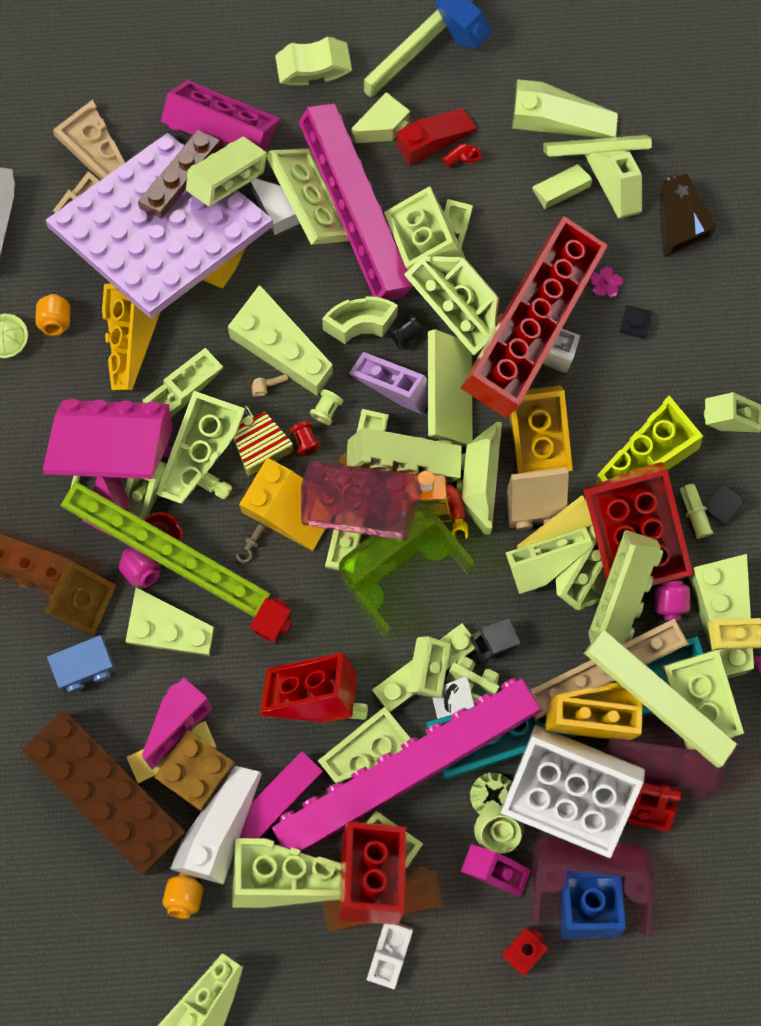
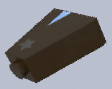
(682, 215)

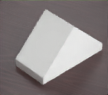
(562, 351)

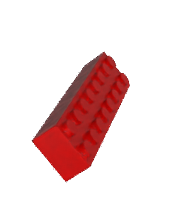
(534, 317)

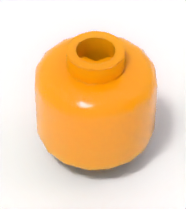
(53, 314)
(182, 896)

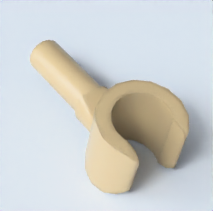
(260, 385)

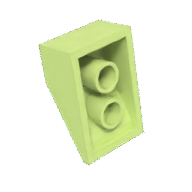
(422, 229)

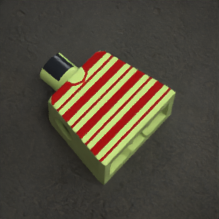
(260, 439)

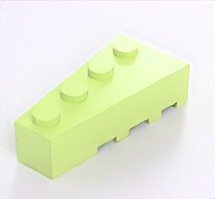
(278, 341)
(723, 594)

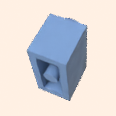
(82, 664)

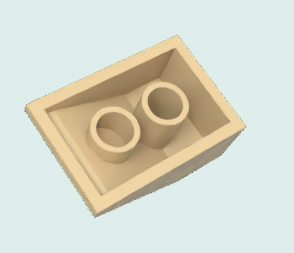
(536, 497)

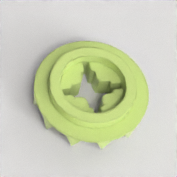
(479, 791)

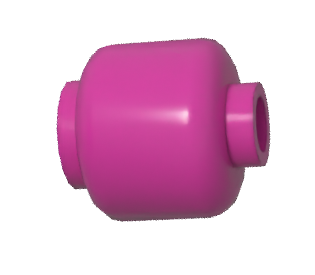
(138, 568)
(672, 599)

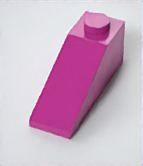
(179, 710)

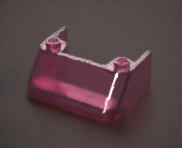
(557, 856)

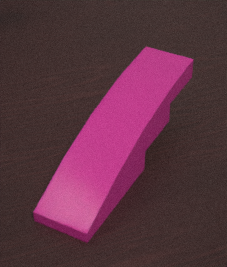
(279, 796)

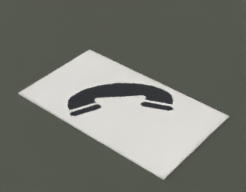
(454, 697)

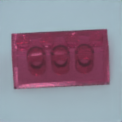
(359, 500)
(671, 766)

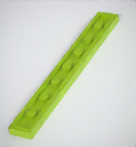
(164, 549)

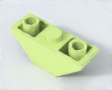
(619, 179)

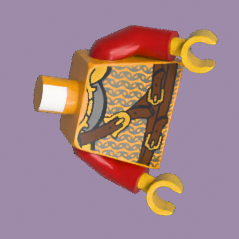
(443, 500)

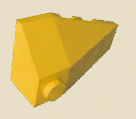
(128, 336)

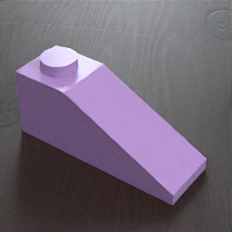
(393, 381)

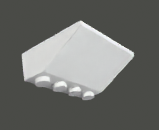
(573, 791)

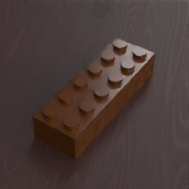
(104, 792)

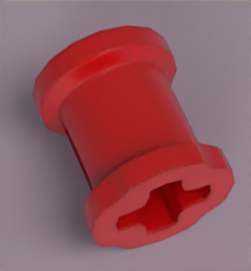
(305, 438)

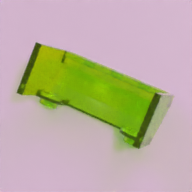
(381, 555)

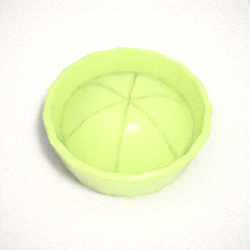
(12, 335)
(498, 831)

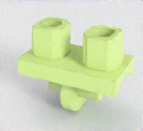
(478, 685)

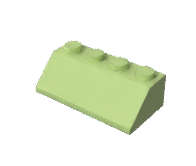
(626, 586)

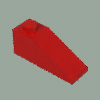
(433, 134)

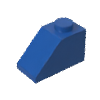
(464, 22)

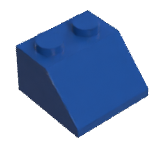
(591, 906)

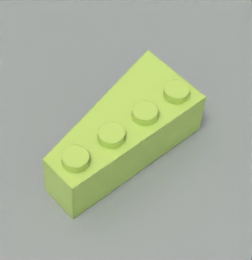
(404, 454)

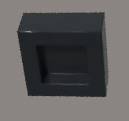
(635, 322)

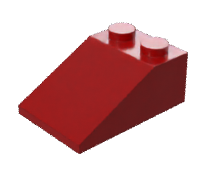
(311, 689)

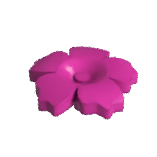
(606, 283)

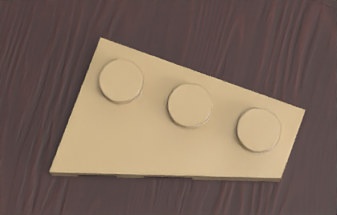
(89, 141)

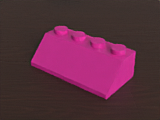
(202, 109)

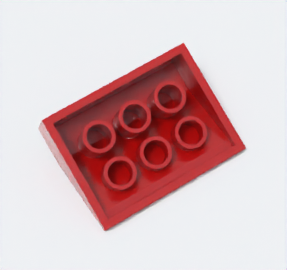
(643, 505)

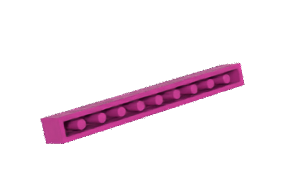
(409, 767)

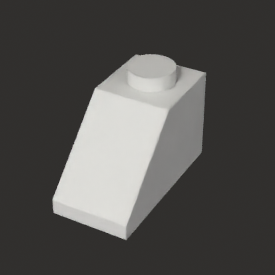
(275, 204)

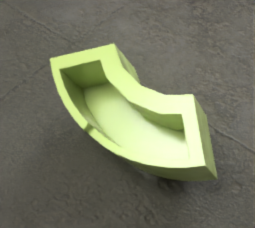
(313, 61)
(359, 317)

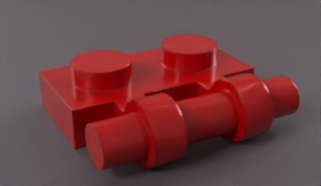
(654, 813)

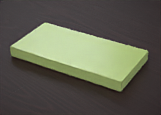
(307, 195)
(447, 403)

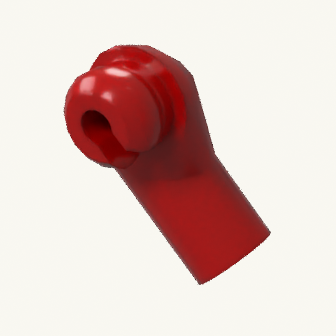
(462, 153)

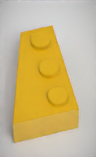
(596, 712)

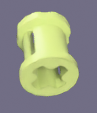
(326, 407)

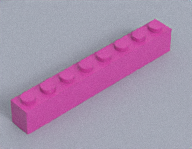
(355, 202)

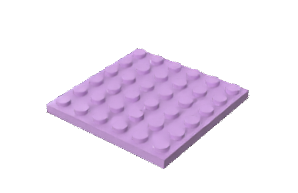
(151, 256)

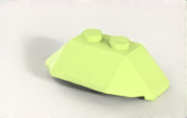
(458, 297)
(480, 477)
(584, 579)

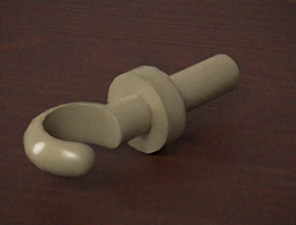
(251, 542)

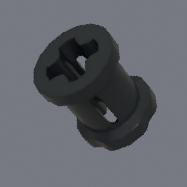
(405, 331)

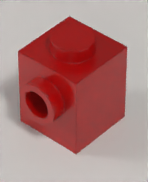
(272, 620)
(525, 950)

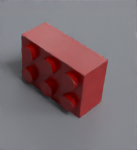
(372, 873)

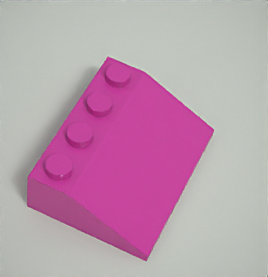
(108, 439)

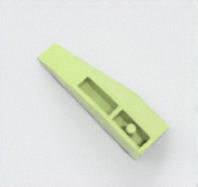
(209, 998)

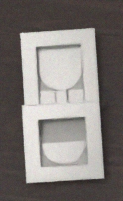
(390, 954)

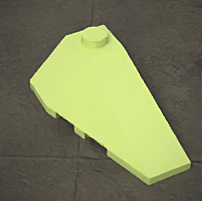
(202, 438)
(280, 876)

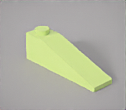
(556, 111)

